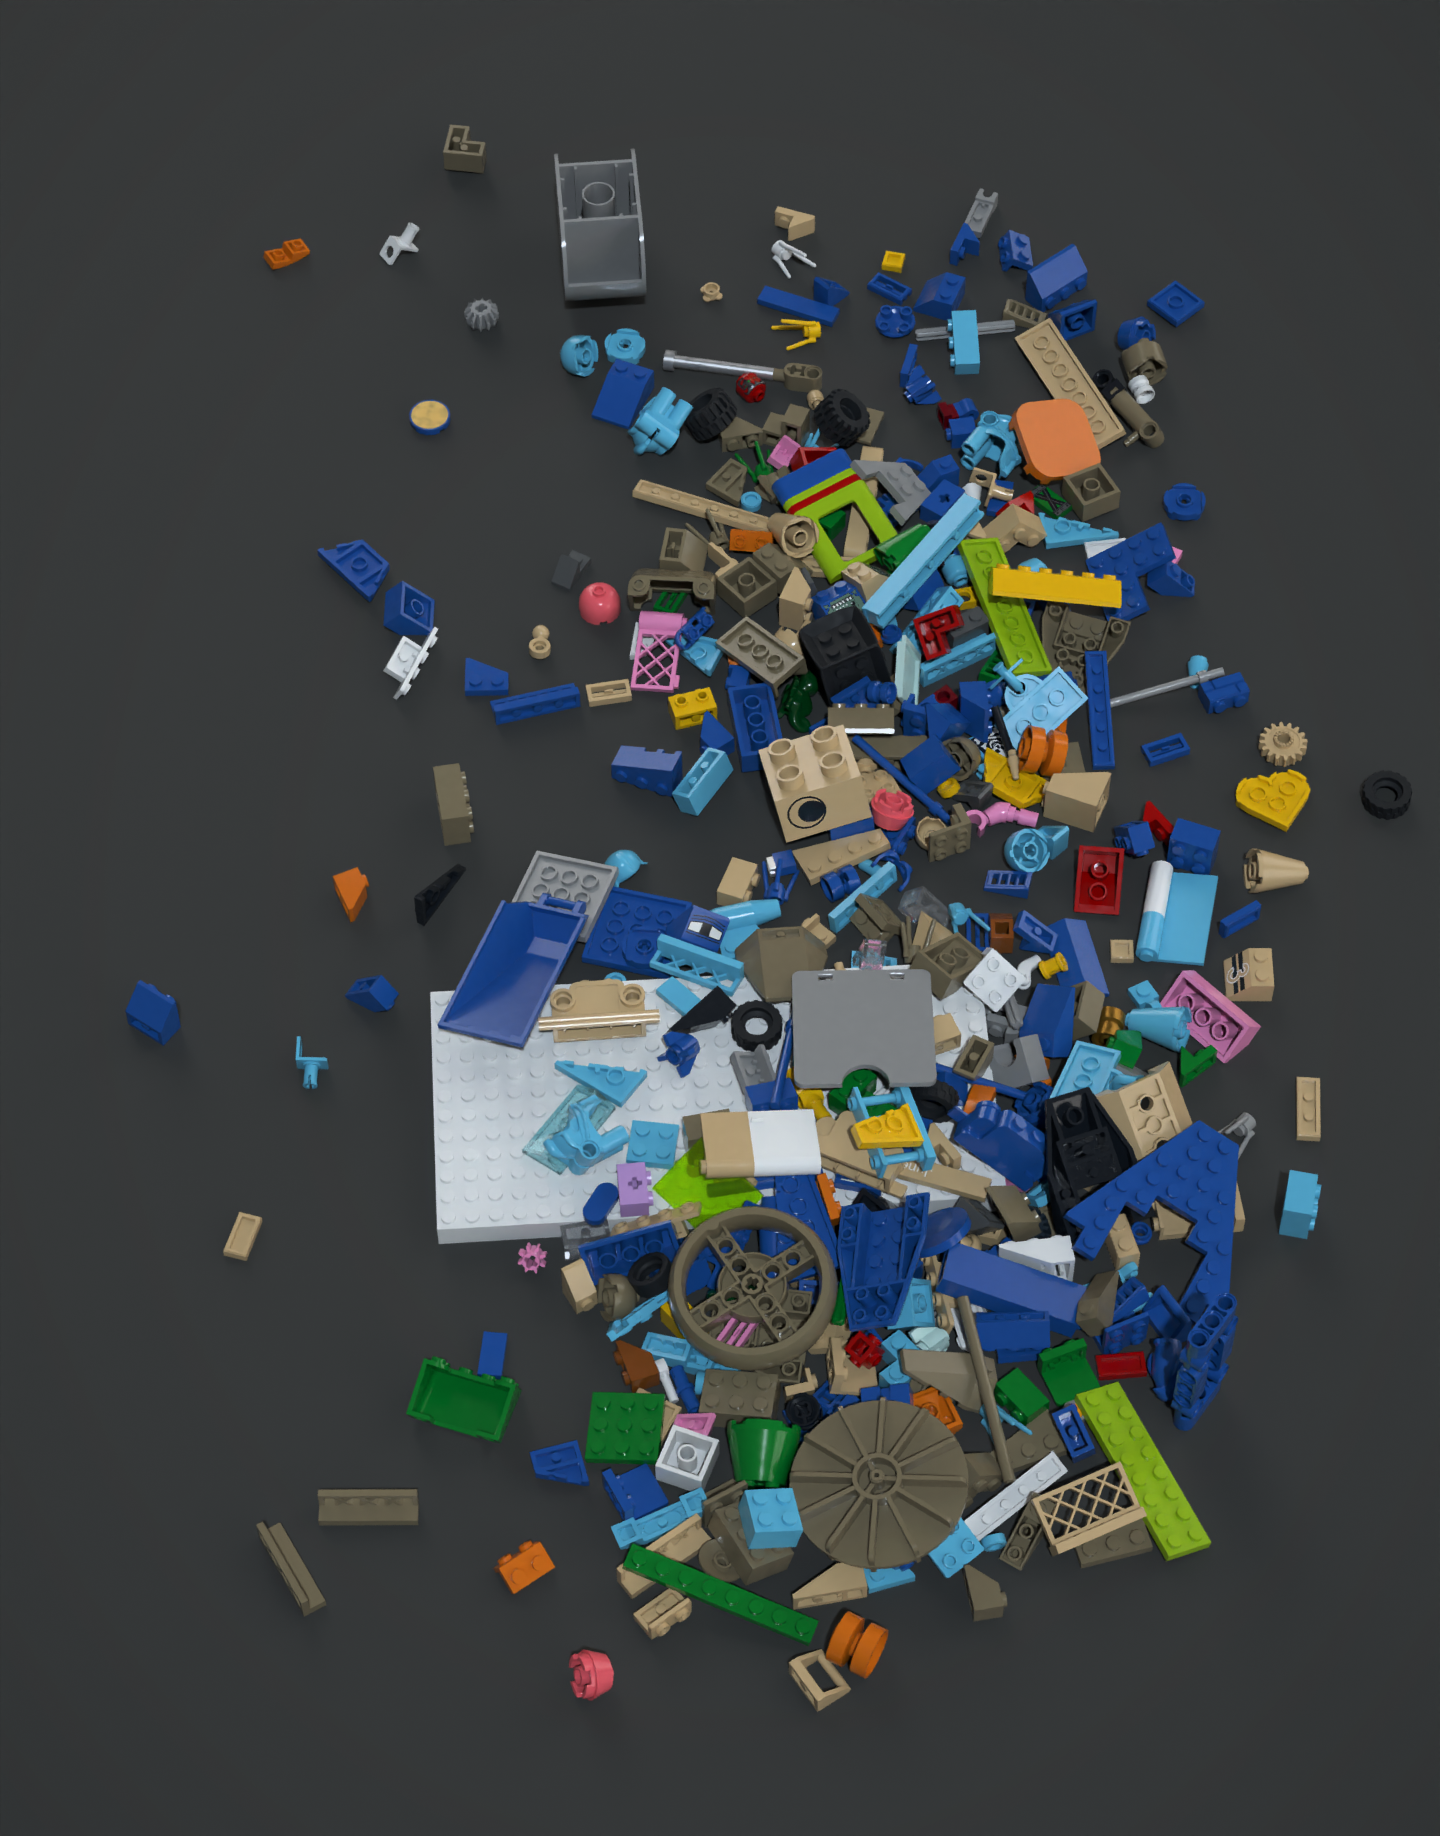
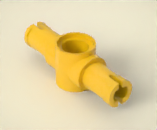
(809, 1098)

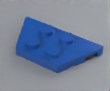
(357, 566)

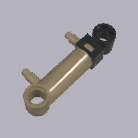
(1121, 401)

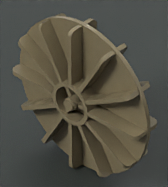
(879, 1484)

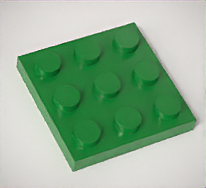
(625, 1428)

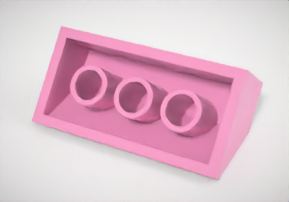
(1214, 1017)

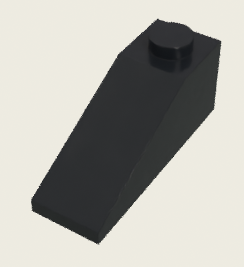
(707, 1013)

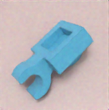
(1144, 995)

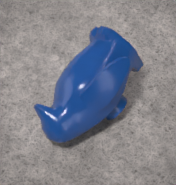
(1164, 1366)

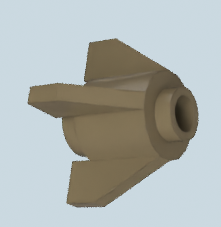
(766, 482)

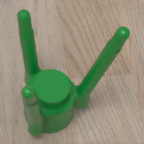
(760, 469)

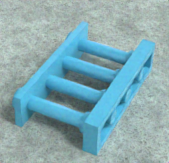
(899, 1096)

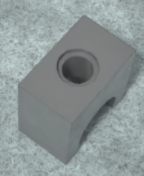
(1025, 1069)

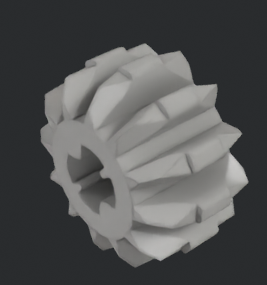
(481, 314)

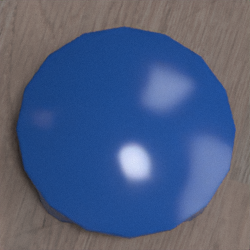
(895, 321)

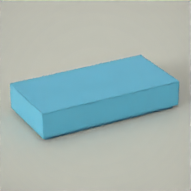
(677, 996)

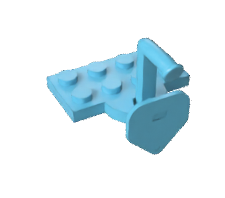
(1041, 704)
(1092, 1068)

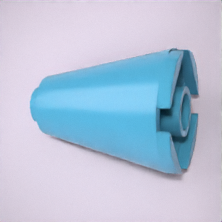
(1162, 1025)

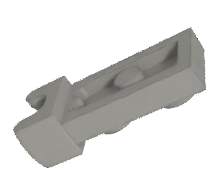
(981, 212)

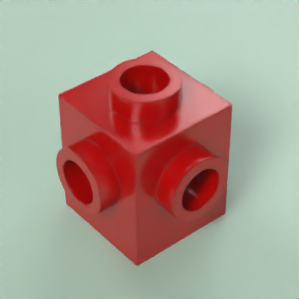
(865, 1350)

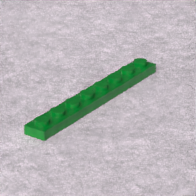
(720, 1594)

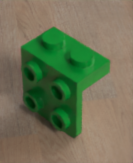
(1066, 1371)

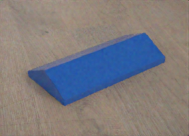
(1078, 950)

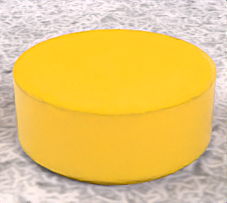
(948, 788)

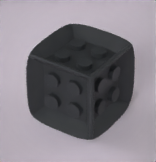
(842, 651)

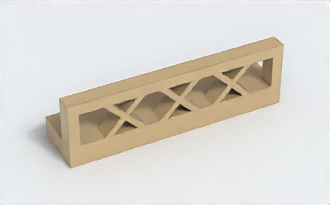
(678, 1545)

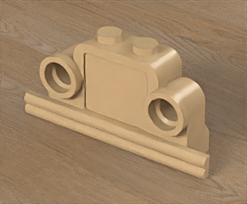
(598, 1011)
(842, 1156)

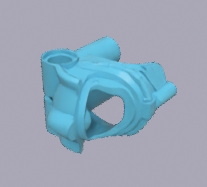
(661, 417)
(992, 440)
(580, 1143)

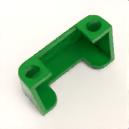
(463, 1400)

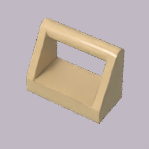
(807, 1684)

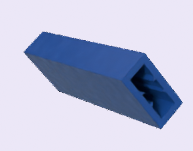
(1009, 1286)

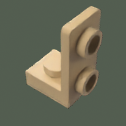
(718, 555)

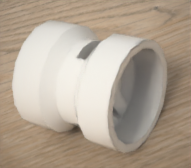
(1141, 389)

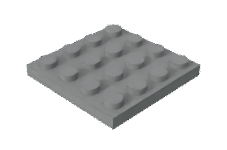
(569, 880)

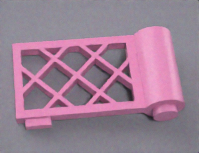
(657, 625)

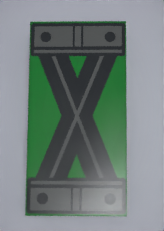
(1050, 502)

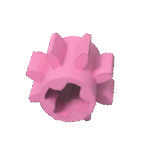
(530, 1264)

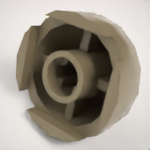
(966, 755)
(616, 1296)

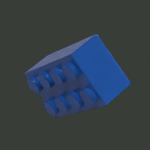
(753, 722)

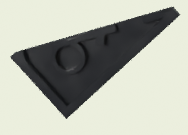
(433, 895)

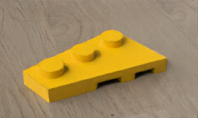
(889, 1130)

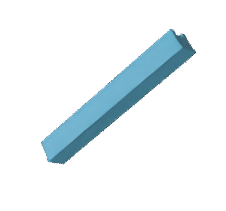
(922, 561)

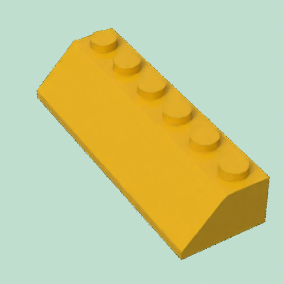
(1054, 586)

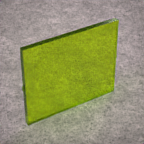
(686, 1184)

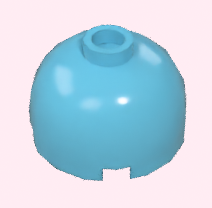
(579, 355)
(1026, 850)

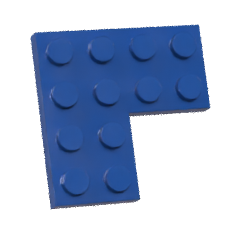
(1128, 562)

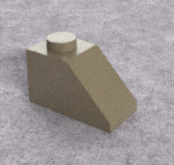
(975, 1058)
(983, 1595)

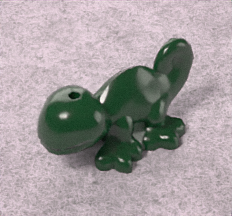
(797, 701)

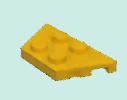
(1020, 792)

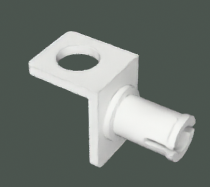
(400, 243)

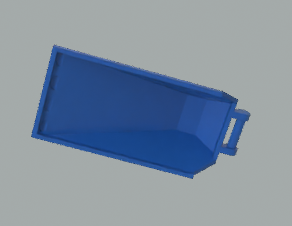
(514, 969)

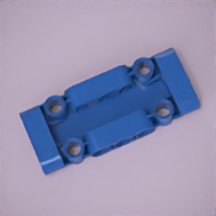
(1204, 1358)

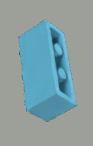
(964, 342)
(702, 781)

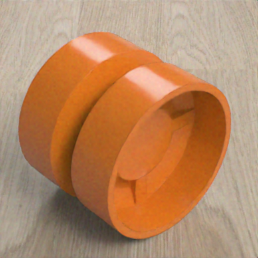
(1042, 751)
(849, 1641)

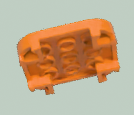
(1054, 438)

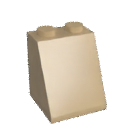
(1076, 798)

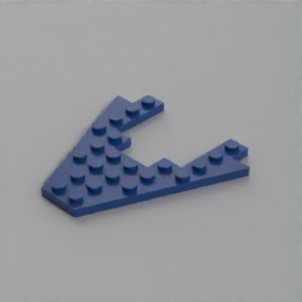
(1191, 1176)

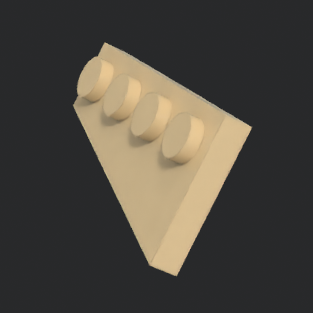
(834, 854)

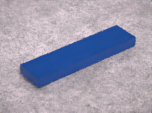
(798, 306)

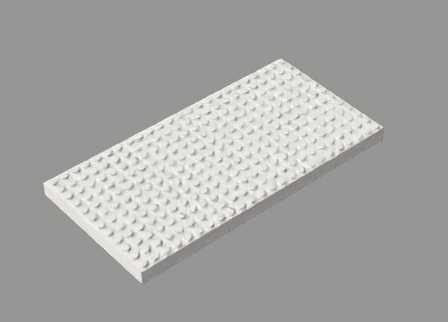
(499, 1096)

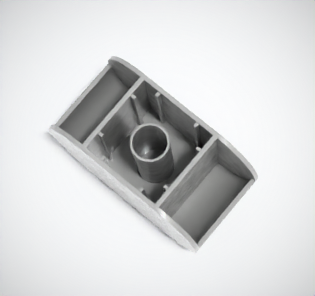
(600, 229)

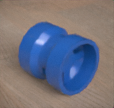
(881, 692)

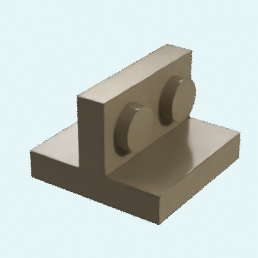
(875, 918)

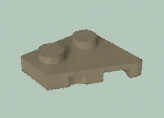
(729, 481)

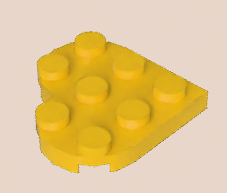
(1274, 798)

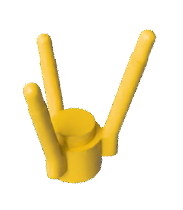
(810, 329)

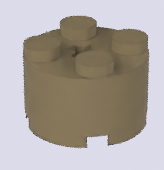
(1145, 359)

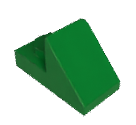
(1193, 1066)

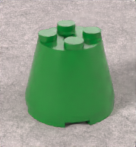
(762, 1451)

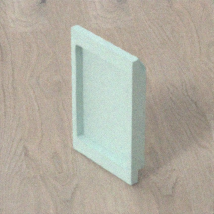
(907, 670)

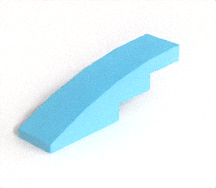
(679, 1352)

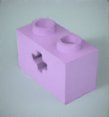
(633, 1190)

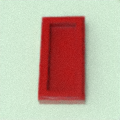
(1121, 1365)

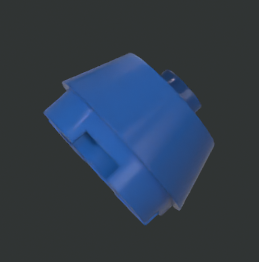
(1133, 330)
(1033, 1105)

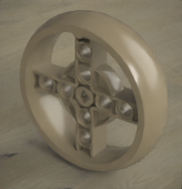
(788, 1341)

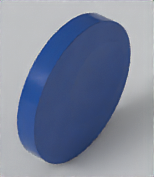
(945, 1230)

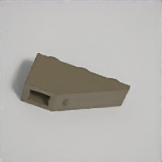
(1026, 1534)

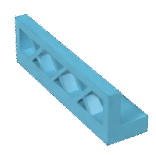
(939, 599)
(959, 658)
(701, 961)

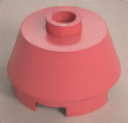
(891, 810)
(591, 1674)

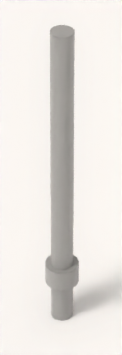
(1200, 677)

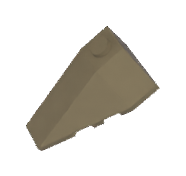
(949, 1373)

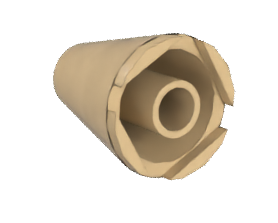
(794, 533)
(1272, 871)

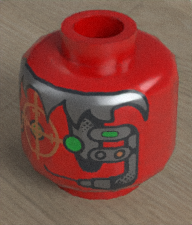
(750, 387)

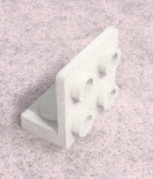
(993, 979)

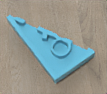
(610, 1081)
(639, 1314)

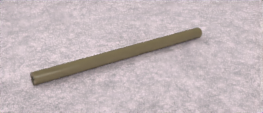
(986, 1390)

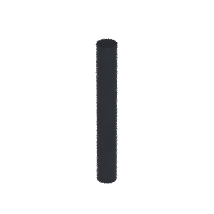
(1001, 728)

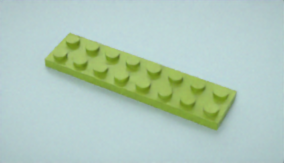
(1006, 615)
(1127, 1440)

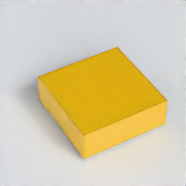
(893, 261)

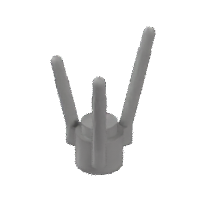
(1241, 1126)

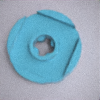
(623, 337)

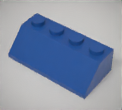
(622, 1250)

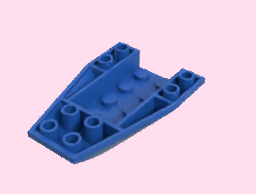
(880, 1259)

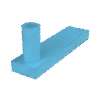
(879, 882)

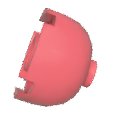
(599, 603)

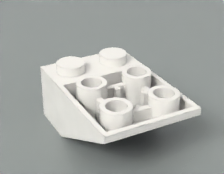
(1046, 1255)

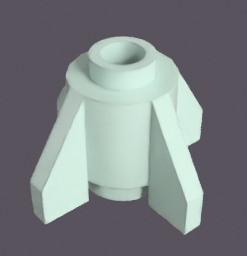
(930, 1338)

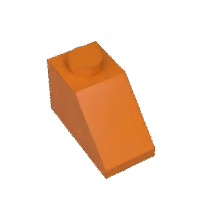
(351, 891)

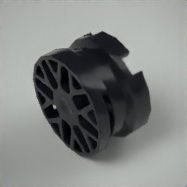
(804, 1411)

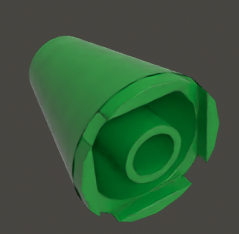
(897, 548)

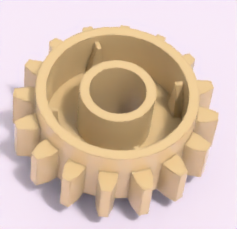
(1282, 744)

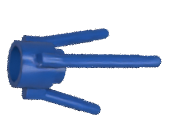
(777, 889)

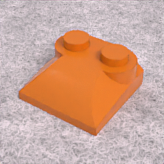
(939, 1407)

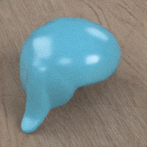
(627, 863)

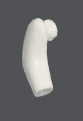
(1026, 968)

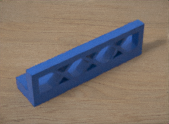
(535, 703)

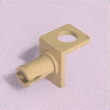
(994, 490)

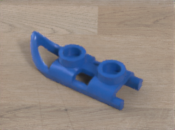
(692, 632)

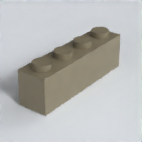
(890, 747)

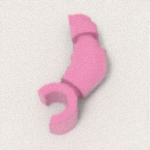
(1001, 813)

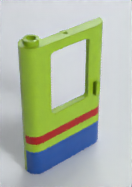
(824, 488)

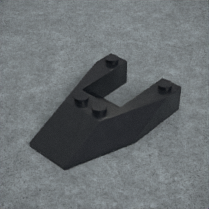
(1082, 1152)

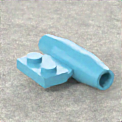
(744, 920)

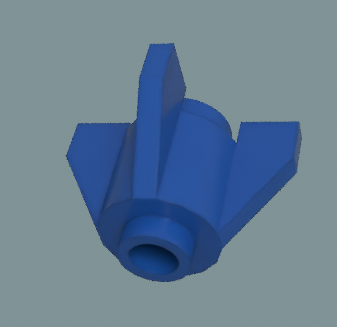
(920, 388)
(681, 1050)

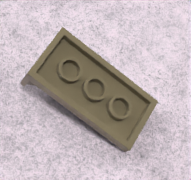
(761, 653)

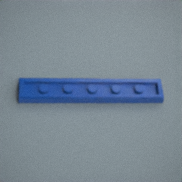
(1099, 710)

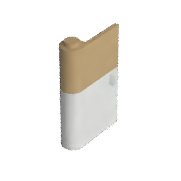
(760, 1144)

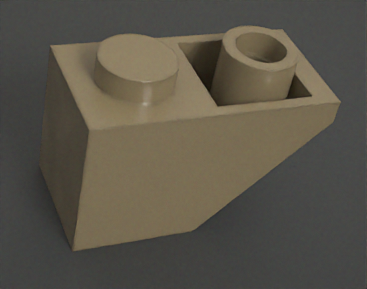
(740, 435)

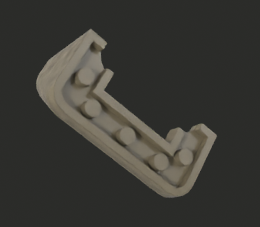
(646, 581)

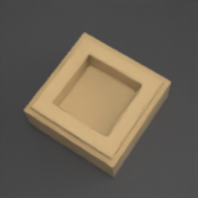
(1121, 951)

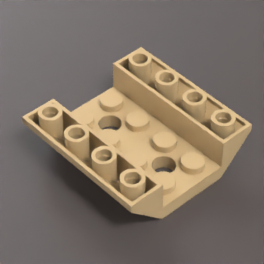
(1160, 1121)

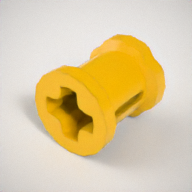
(1053, 965)

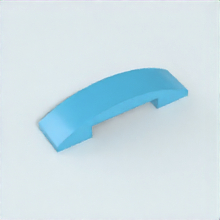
(660, 1522)

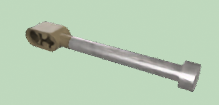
(794, 375)

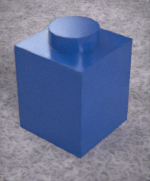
(959, 431)

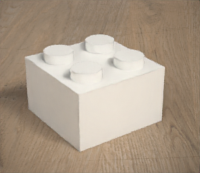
(687, 1459)

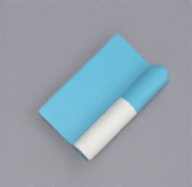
(1176, 916)

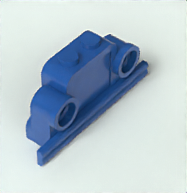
(1003, 1142)

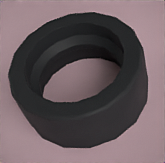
(643, 1267)

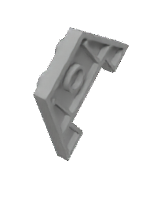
(899, 482)

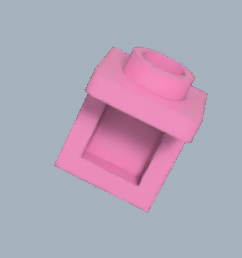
(783, 452)

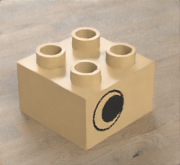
(814, 782)

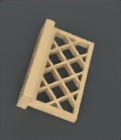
(1097, 1528)

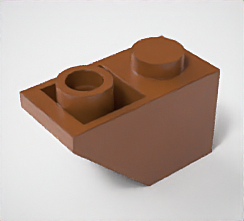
(1001, 932)
(637, 1366)

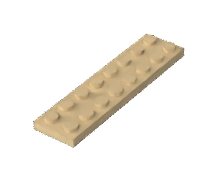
(1068, 379)

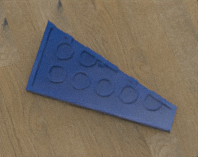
(801, 1198)

